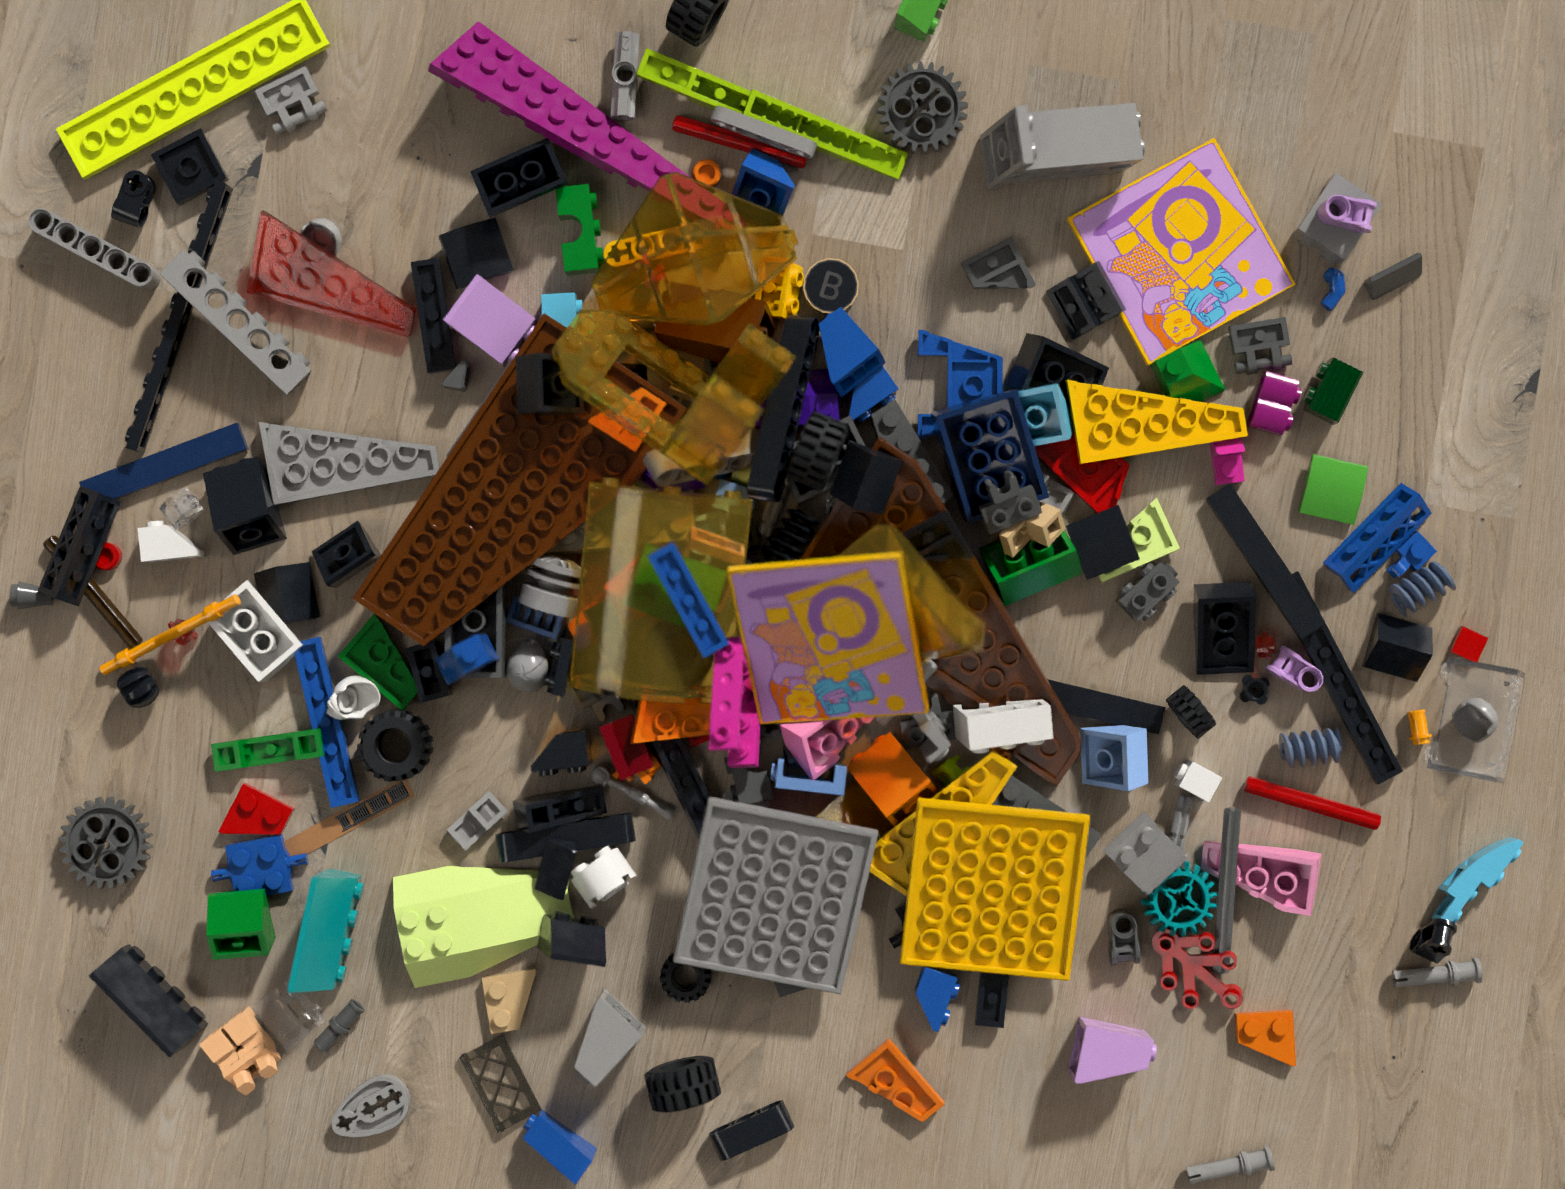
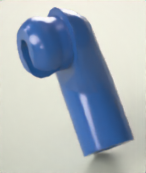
(1337, 288)

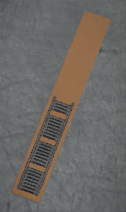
(349, 818)

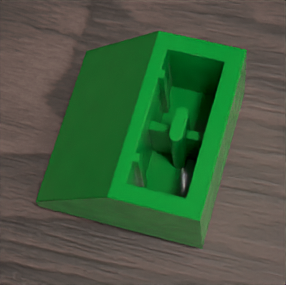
(239, 924)

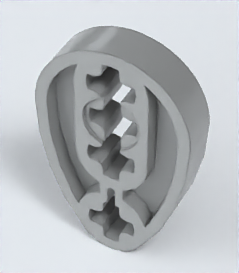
(383, 1119)

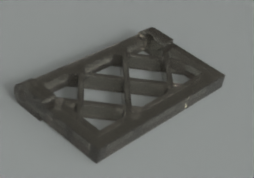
(511, 1062)

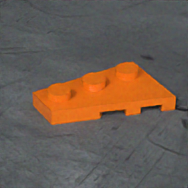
(670, 720)
(895, 1078)

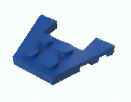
(969, 374)

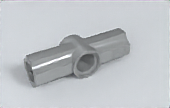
(625, 59)

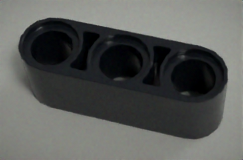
(751, 1130)

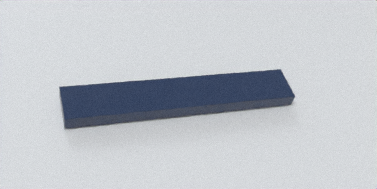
(168, 463)

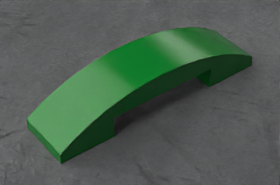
(267, 750)

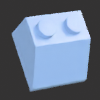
(1114, 757)

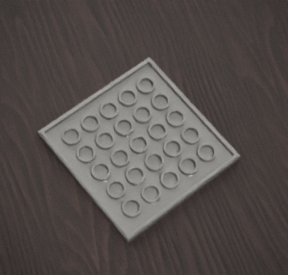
(775, 895)

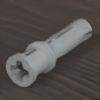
(1450, 973)
(1243, 1163)

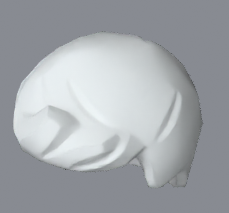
(353, 698)

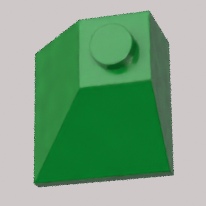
(1188, 373)

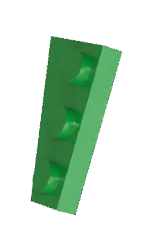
(379, 661)

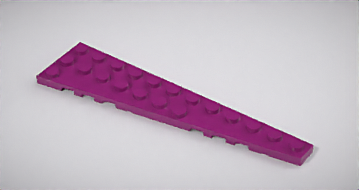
(546, 105)

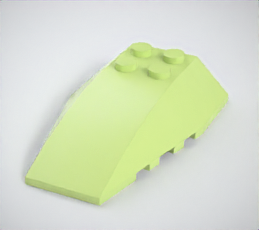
(468, 919)

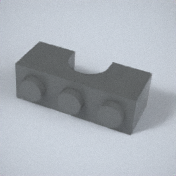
(750, 786)

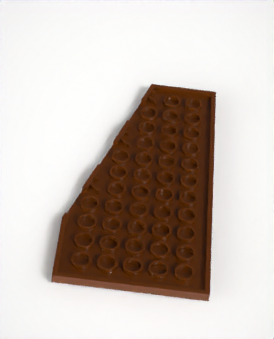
(499, 501)

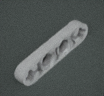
(763, 132)

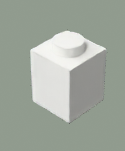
(1197, 780)

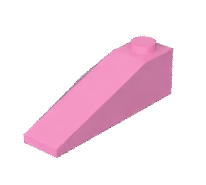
(1274, 874)

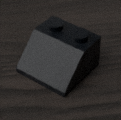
(541, 387)
(573, 939)

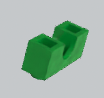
(583, 254)

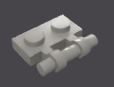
(287, 93)

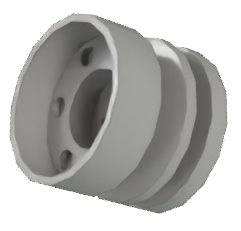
(552, 587)

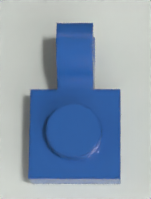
(1412, 554)

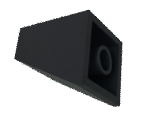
(243, 506)

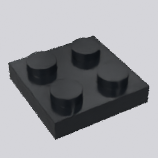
(189, 166)

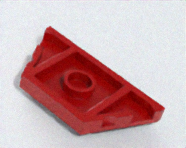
(1095, 482)

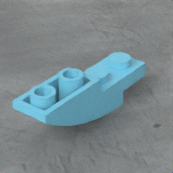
(1481, 868)

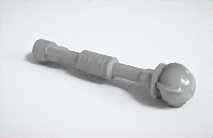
(601, 775)

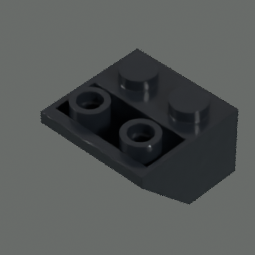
(565, 750)

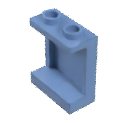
(804, 783)

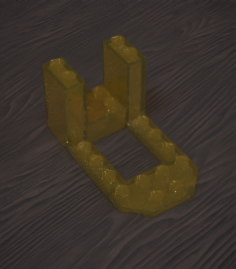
(722, 403)

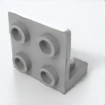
(1145, 854)

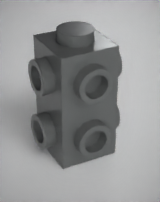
(1154, 585)

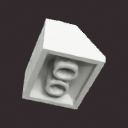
(256, 634)

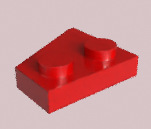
(256, 813)

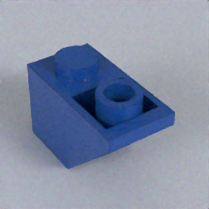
(872, 391)
(934, 992)

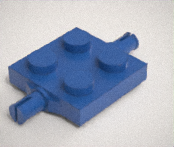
(260, 865)

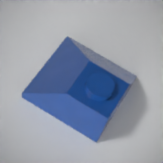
(764, 182)

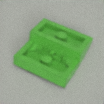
(1333, 489)

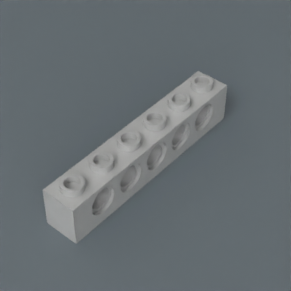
(177, 275)

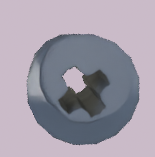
(1421, 586)
(1310, 746)

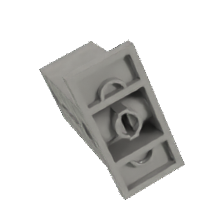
(1061, 143)

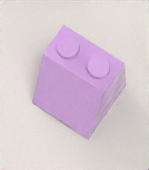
(490, 320)
(1108, 1050)

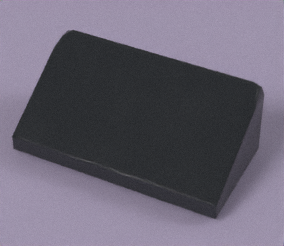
(555, 867)

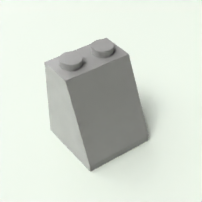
(607, 1039)

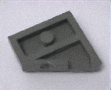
(998, 268)

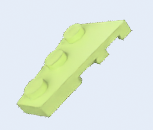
(1151, 538)

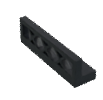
(82, 547)

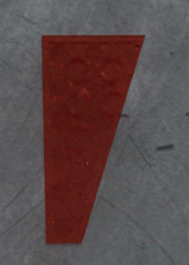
(309, 277)

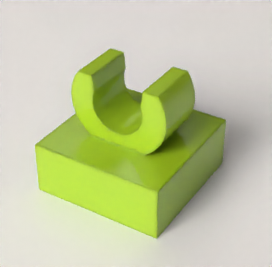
(948, 771)

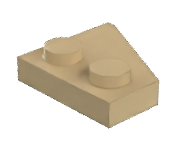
(507, 998)

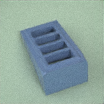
(559, 629)

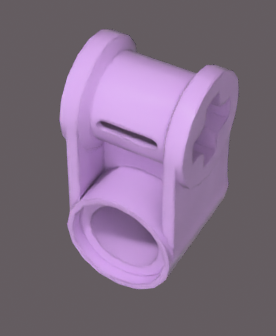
(1353, 213)
(1294, 669)

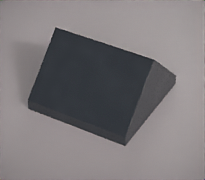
(865, 478)
(345, 555)
(289, 591)
(1399, 647)

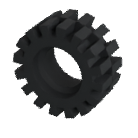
(1191, 711)
(679, 992)

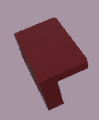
(626, 757)

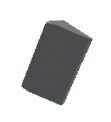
(1394, 276)

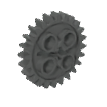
(903, 92)
(82, 832)

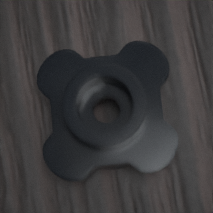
(1261, 685)

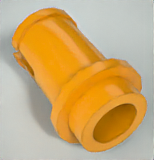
(1418, 727)

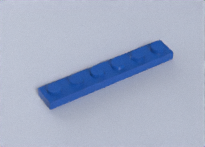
(317, 691)

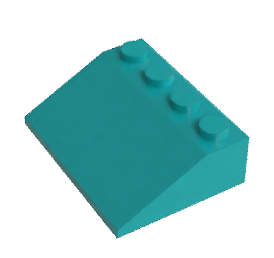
(326, 931)

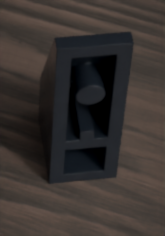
(558, 808)

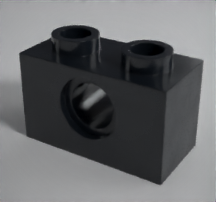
(426, 673)

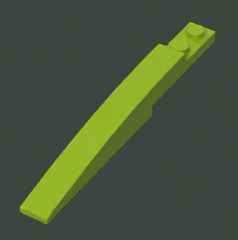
(713, 91)

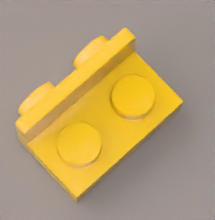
(783, 292)

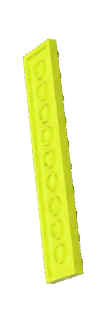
(193, 87)

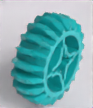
(1199, 910)

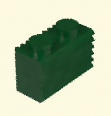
(1332, 390)

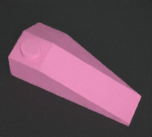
(819, 742)

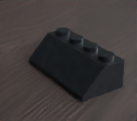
(149, 999)

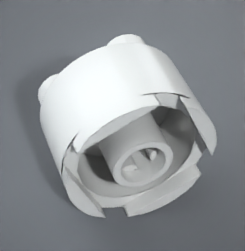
(603, 876)

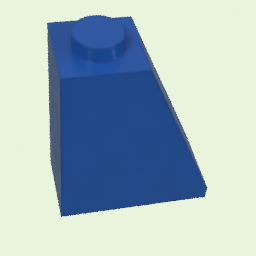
(848, 351)
(466, 658)
(559, 1145)

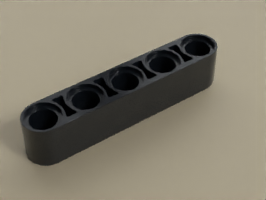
(585, 833)

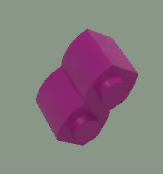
(1273, 403)

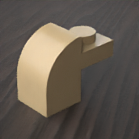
(1041, 528)

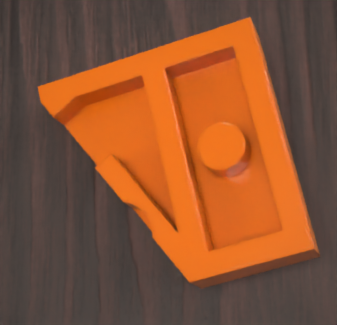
(1268, 1033)

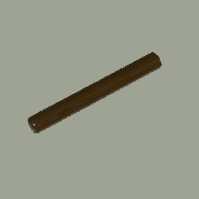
(104, 605)

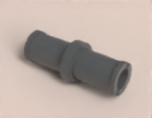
(339, 1025)

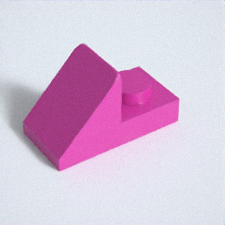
(1227, 461)

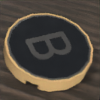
(830, 285)

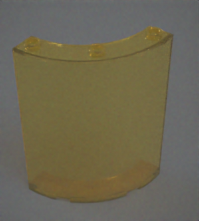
(625, 620)

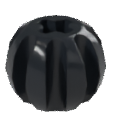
(137, 686)

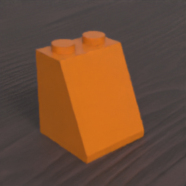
(891, 778)

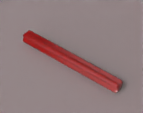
(733, 140)
(1312, 803)

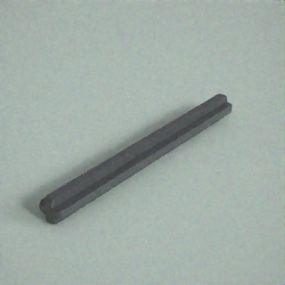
(1227, 884)

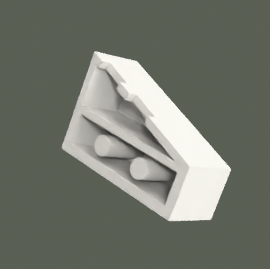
(1003, 725)

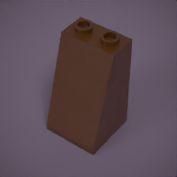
(716, 339)

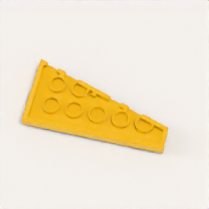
(1131, 422)
(977, 785)

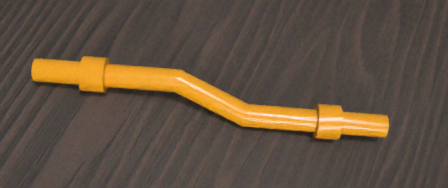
(211, 613)

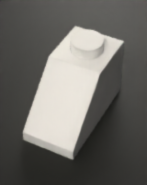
(164, 543)

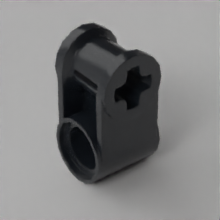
(132, 202)
(1434, 940)

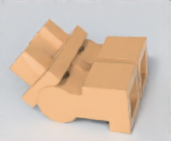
(253, 1058)

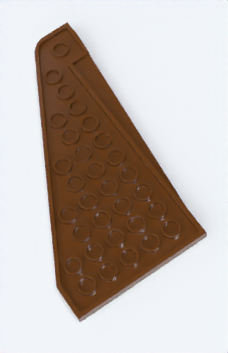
(1006, 665)

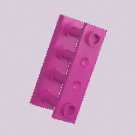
(733, 707)

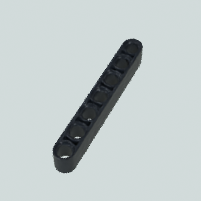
(783, 412)

